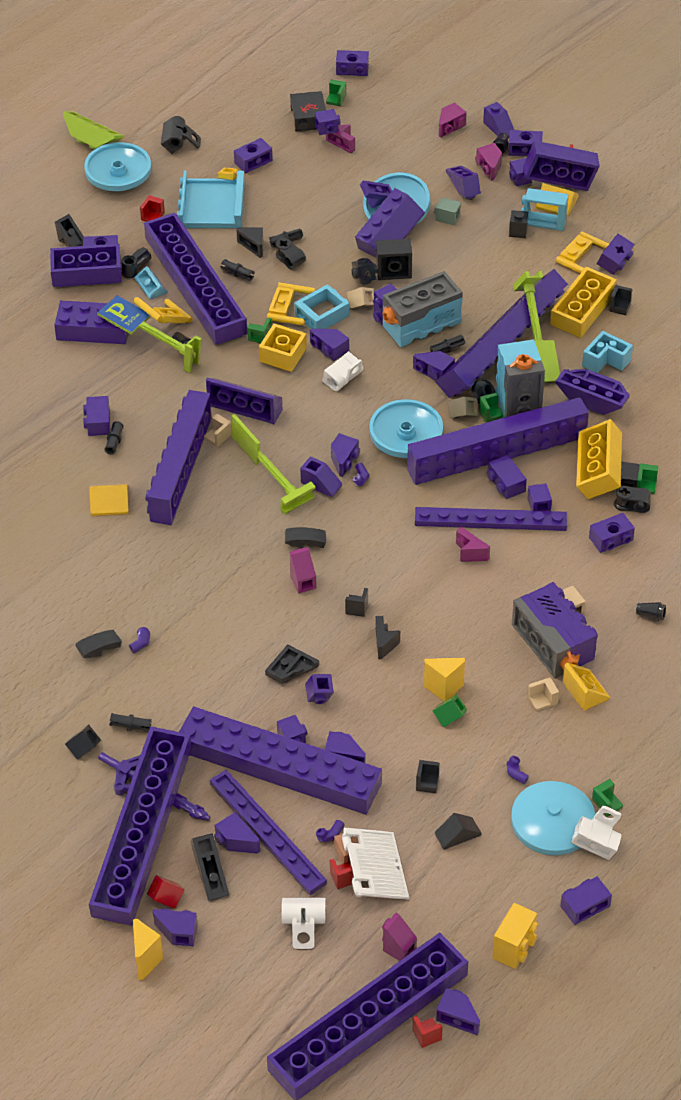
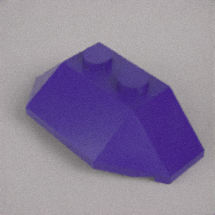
(595, 390)

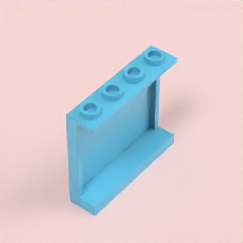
(211, 202)

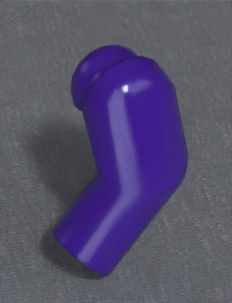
(362, 475)
(142, 641)
(514, 770)
(328, 835)

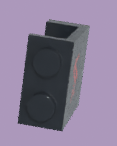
(304, 108)

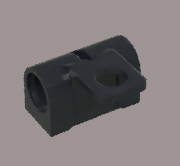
(175, 132)

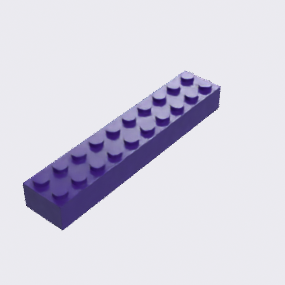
(195, 279)
(503, 331)
(492, 440)
(282, 760)
(140, 826)
(367, 1016)

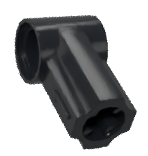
(133, 262)

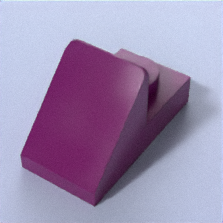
(342, 138)
(472, 547)

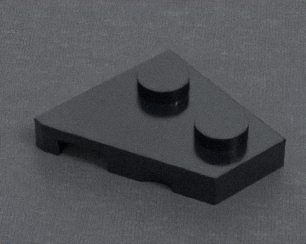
(290, 664)

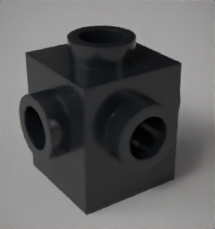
(364, 270)

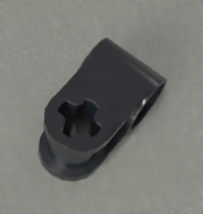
(289, 253)
(634, 499)

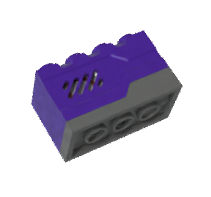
(554, 629)

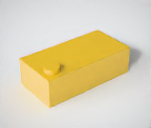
(583, 302)
(599, 459)

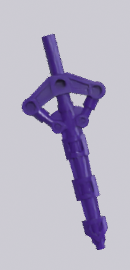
(127, 769)

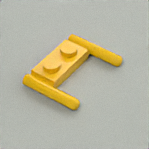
(577, 250)
(282, 301)
(173, 314)

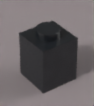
(518, 224)

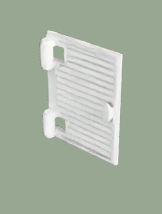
(375, 861)

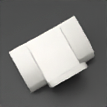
(342, 371)
(597, 834)
(303, 915)

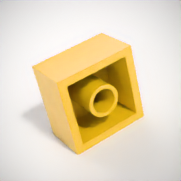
(282, 347)
(515, 936)

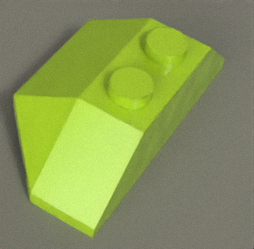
(89, 131)

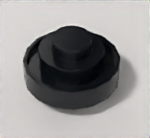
(481, 388)

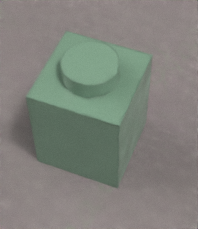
(448, 211)

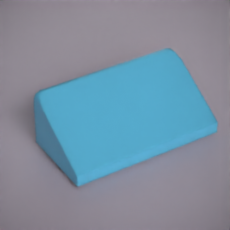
(150, 283)

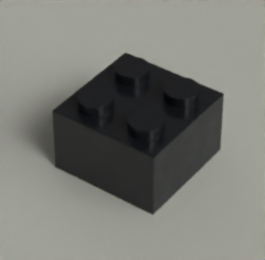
(394, 259)

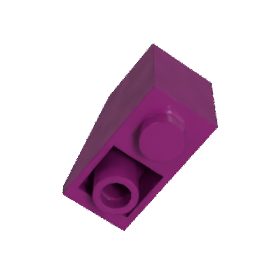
(451, 119)
(489, 159)
(302, 570)
(398, 938)

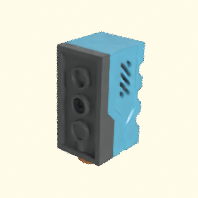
(422, 308)
(519, 378)

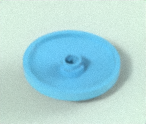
(117, 166)
(408, 184)
(403, 423)
(547, 816)

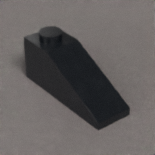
(209, 866)

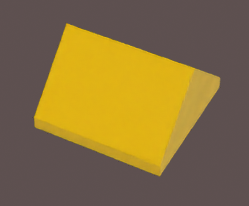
(572, 198)
(109, 499)
(444, 676)
(584, 686)
(147, 948)

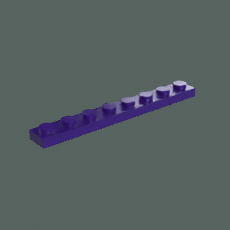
(491, 518)
(268, 832)

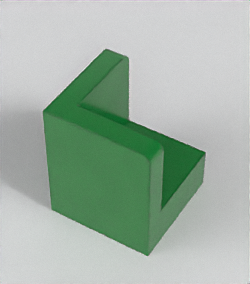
(337, 92)
(257, 332)
(489, 408)
(647, 477)
(449, 710)
(604, 796)

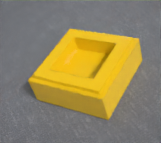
(228, 173)

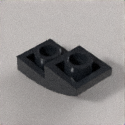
(300, 535)
(94, 645)

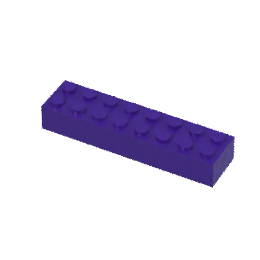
(179, 457)

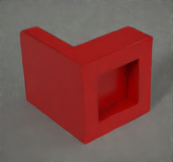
(152, 208)
(341, 874)
(165, 891)
(427, 1031)

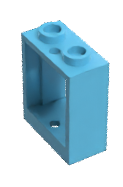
(545, 220)
(329, 318)

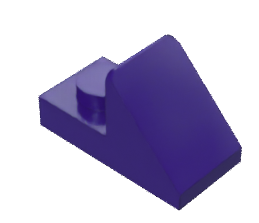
(375, 192)

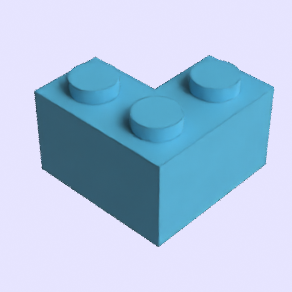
(607, 350)

